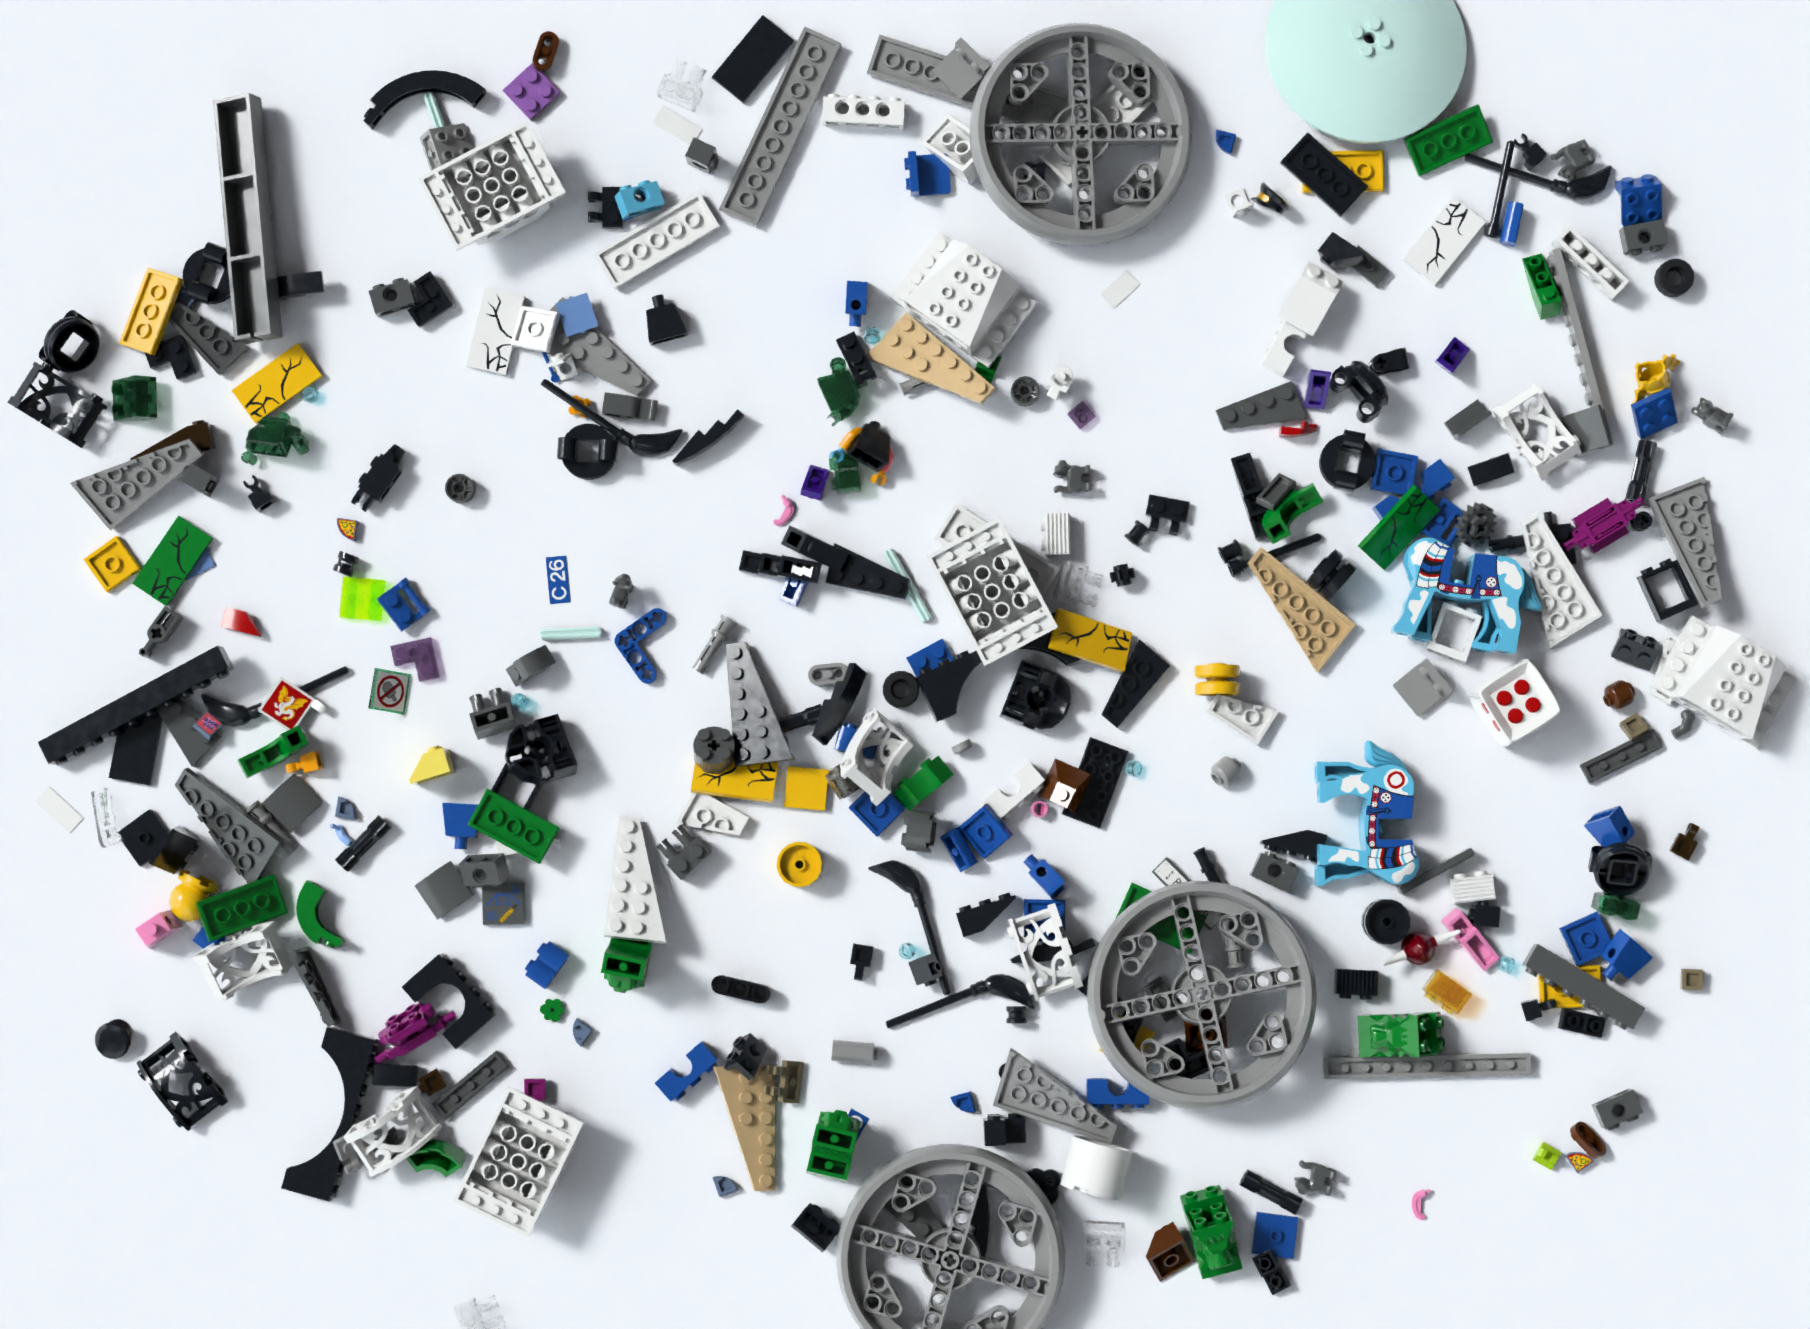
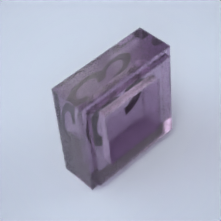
(1081, 415)

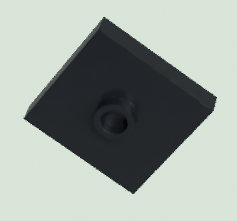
(143, 837)

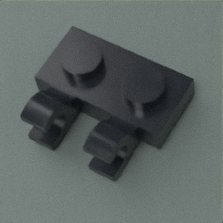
(610, 213)
(1168, 509)

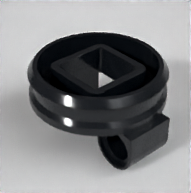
(193, 269)
(60, 333)
(1364, 385)
(1349, 442)
(568, 451)
(1601, 865)

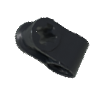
(1392, 361)

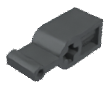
(629, 407)
(166, 623)

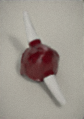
(1419, 947)

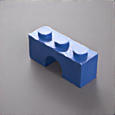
(674, 1085)
(1099, 1094)

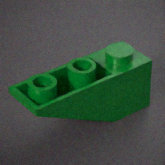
(1542, 287)

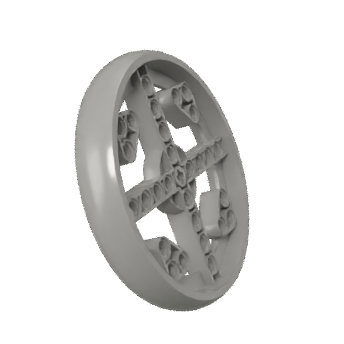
(1156, 81)
(1134, 1064)
(920, 1165)

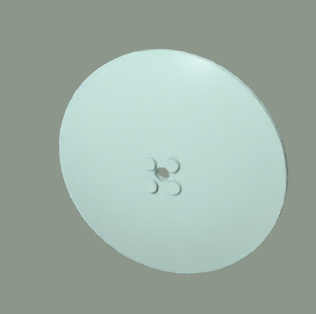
(1360, 87)

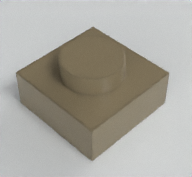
(1633, 727)
(1691, 979)

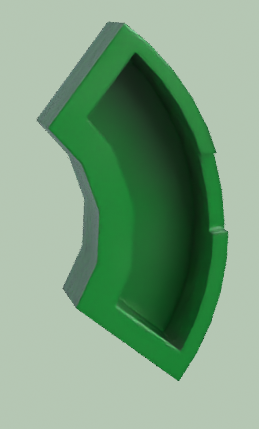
(923, 783)
(437, 1156)

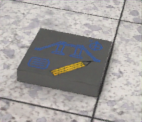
(503, 904)

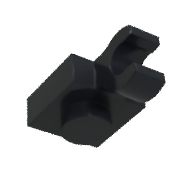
(861, 957)

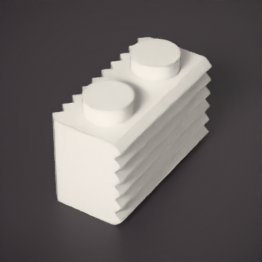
(1057, 534)
(1472, 888)

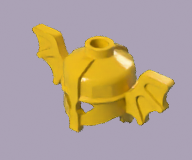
(1654, 377)

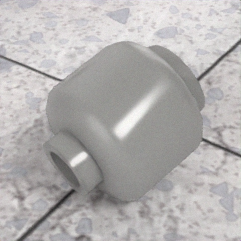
(1226, 771)

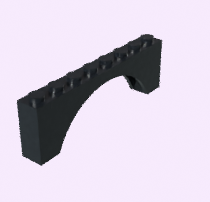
(944, 683)
(353, 1059)

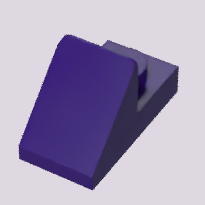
(1452, 355)
(1317, 389)
(815, 482)

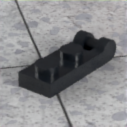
(856, 358)

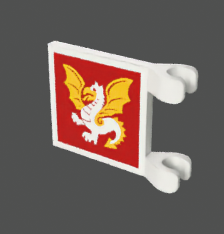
(289, 704)

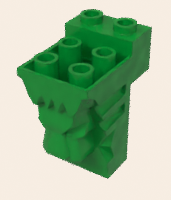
(626, 964)
(1400, 1034)
(833, 1145)
(1211, 1231)

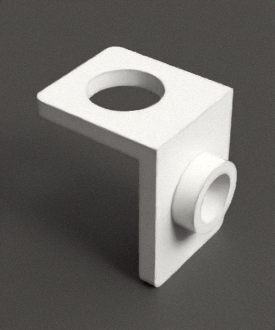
(1241, 210)
(558, 359)

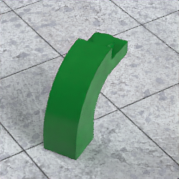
(1277, 522)
(274, 753)
(308, 916)

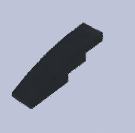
(300, 284)
(701, 442)
(1250, 488)
(780, 567)
(837, 708)
(1045, 953)
(981, 1221)

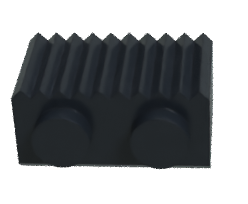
(1356, 982)

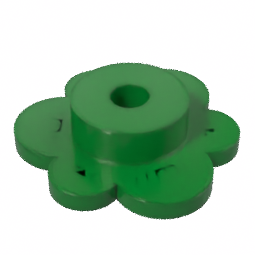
(546, 1009)

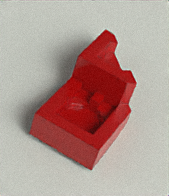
(1304, 429)
(240, 621)

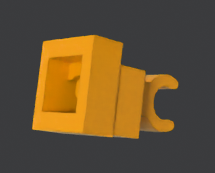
(309, 763)

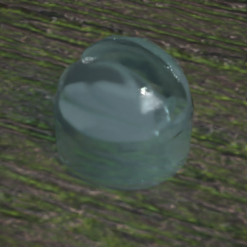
(872, 339)
(311, 398)
(519, 701)
(1137, 768)
(903, 952)
(1507, 964)

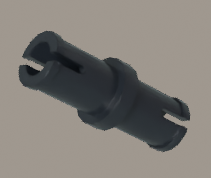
(1508, 543)
(1207, 866)

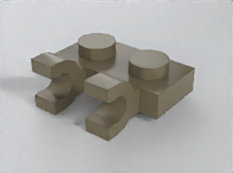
(789, 1081)

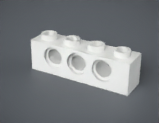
(852, 118)
(1590, 262)

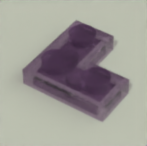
(421, 653)

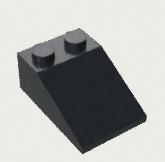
(175, 850)

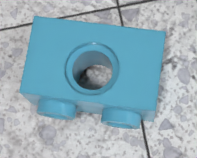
(631, 207)

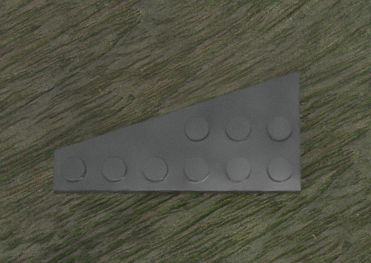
(233, 829)

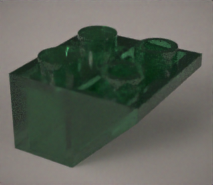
(134, 398)

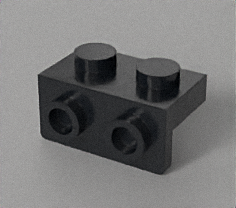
(1635, 649)
(746, 1056)
(816, 1227)

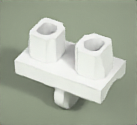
(1060, 382)

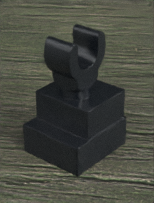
(1532, 155)
(259, 499)
(1533, 1009)

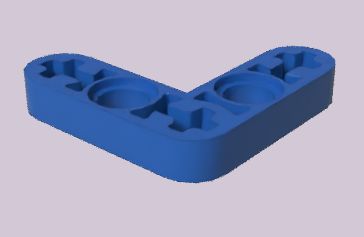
(633, 647)

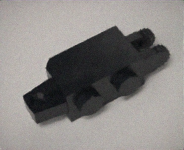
(380, 478)

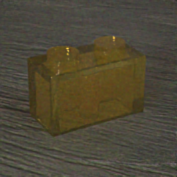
(1446, 991)

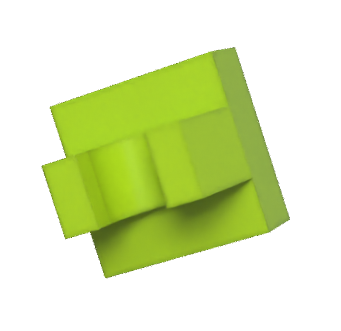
(1546, 1155)

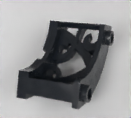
(30, 404)
(208, 1089)

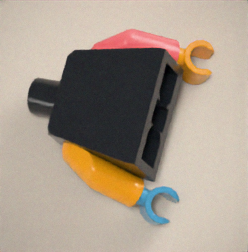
(868, 447)

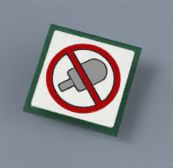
(389, 691)

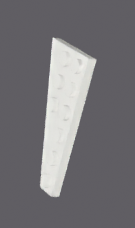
(1557, 585)
(632, 897)

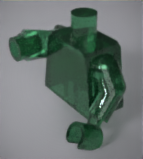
(840, 391)
(274, 438)

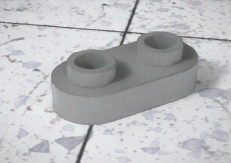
(828, 673)

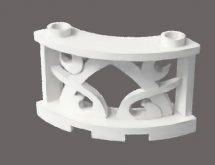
(1535, 460)
(853, 764)
(1053, 925)
(258, 934)
(366, 1129)

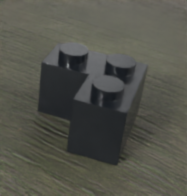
(1194, 1064)
(1004, 1130)

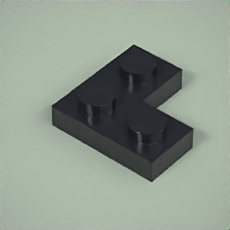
(434, 301)
(177, 353)

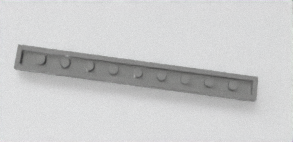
(1576, 336)
(1427, 1066)

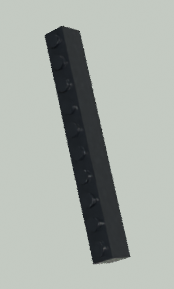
(136, 705)

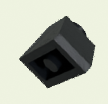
(1340, 253)

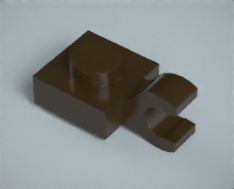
(1684, 844)
(432, 1082)

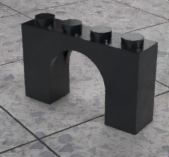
(475, 1013)

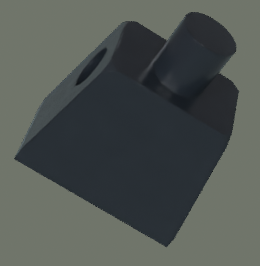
(664, 322)

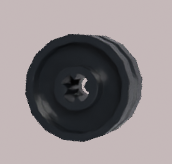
(1330, 574)
(1397, 925)

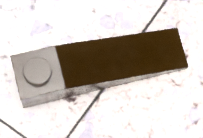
(200, 433)

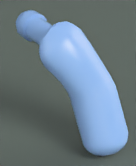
(341, 834)

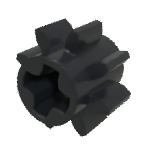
(1122, 575)

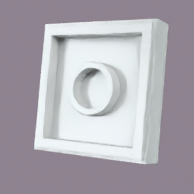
(535, 329)

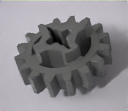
(1475, 524)

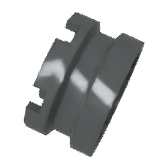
(1021, 383)
(460, 480)

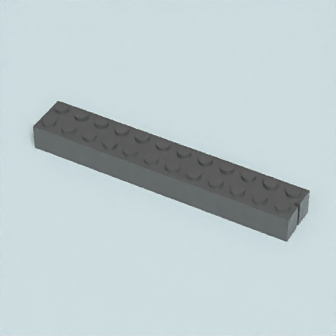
(247, 218)

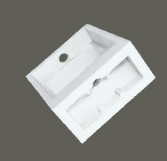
(1447, 652)

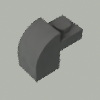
(530, 665)

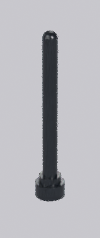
(1492, 229)
(1236, 567)

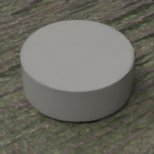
(962, 746)

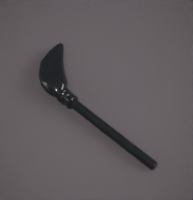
(1576, 189)
(641, 444)
(239, 715)
(910, 882)
(997, 985)

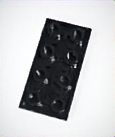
(1105, 766)

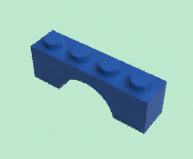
(1433, 478)

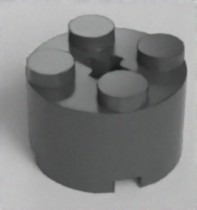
(713, 739)
(919, 831)

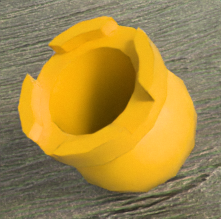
(185, 895)

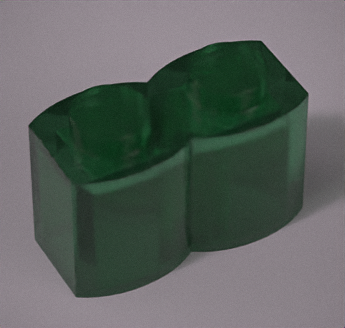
(846, 475)
(1619, 905)

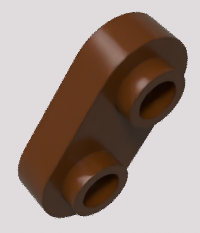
(545, 52)
(1588, 1140)

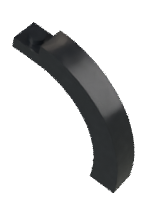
(420, 83)

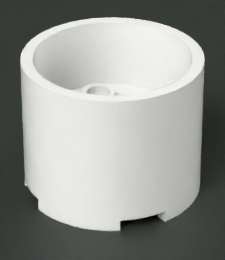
(1096, 1168)

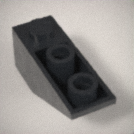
(814, 548)
(1300, 842)
(980, 917)

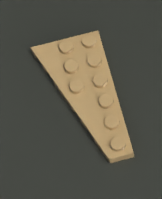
(922, 356)
(1309, 617)
(752, 1121)

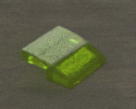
(360, 597)

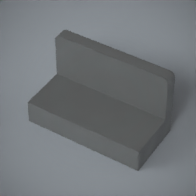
(1466, 419)

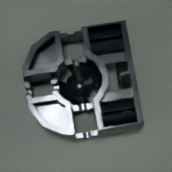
(1033, 701)
(528, 767)

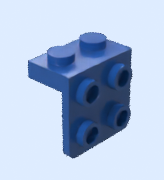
(926, 175)
(1640, 199)

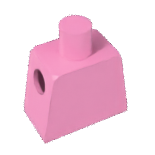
(158, 928)

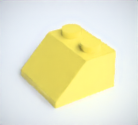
(432, 765)

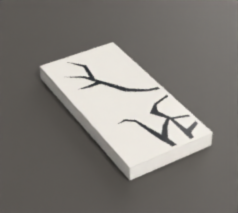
(1444, 241)
(494, 331)

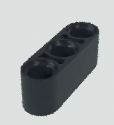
(730, 989)

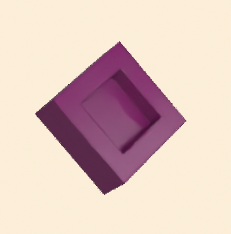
(535, 1088)

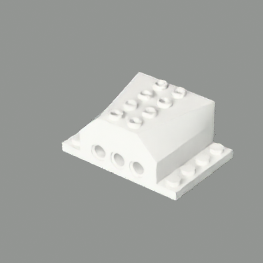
(493, 188)
(964, 298)
(992, 591)
(1725, 680)
(519, 1161)

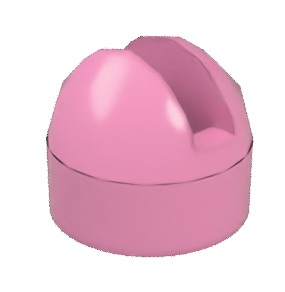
(1042, 811)

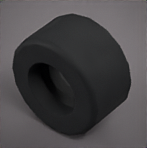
(1681, 267)
(900, 676)

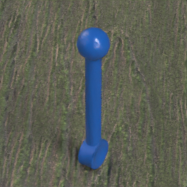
(554, 378)

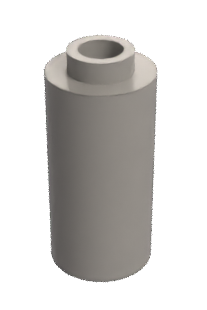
(853, 1052)

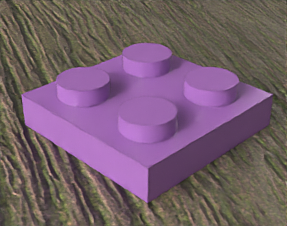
(531, 92)

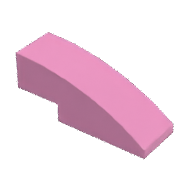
(1470, 939)

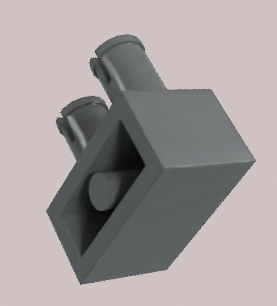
(492, 719)
(689, 858)

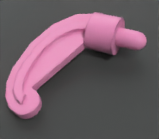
(786, 515)
(1416, 1203)

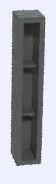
(1582, 986)

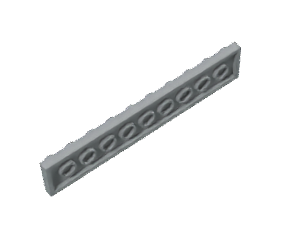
(914, 68)
(780, 126)

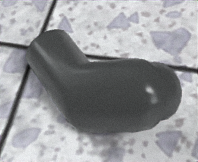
(1686, 724)

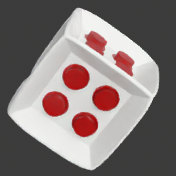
(1514, 702)

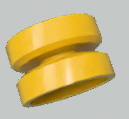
(1217, 679)
(811, 864)

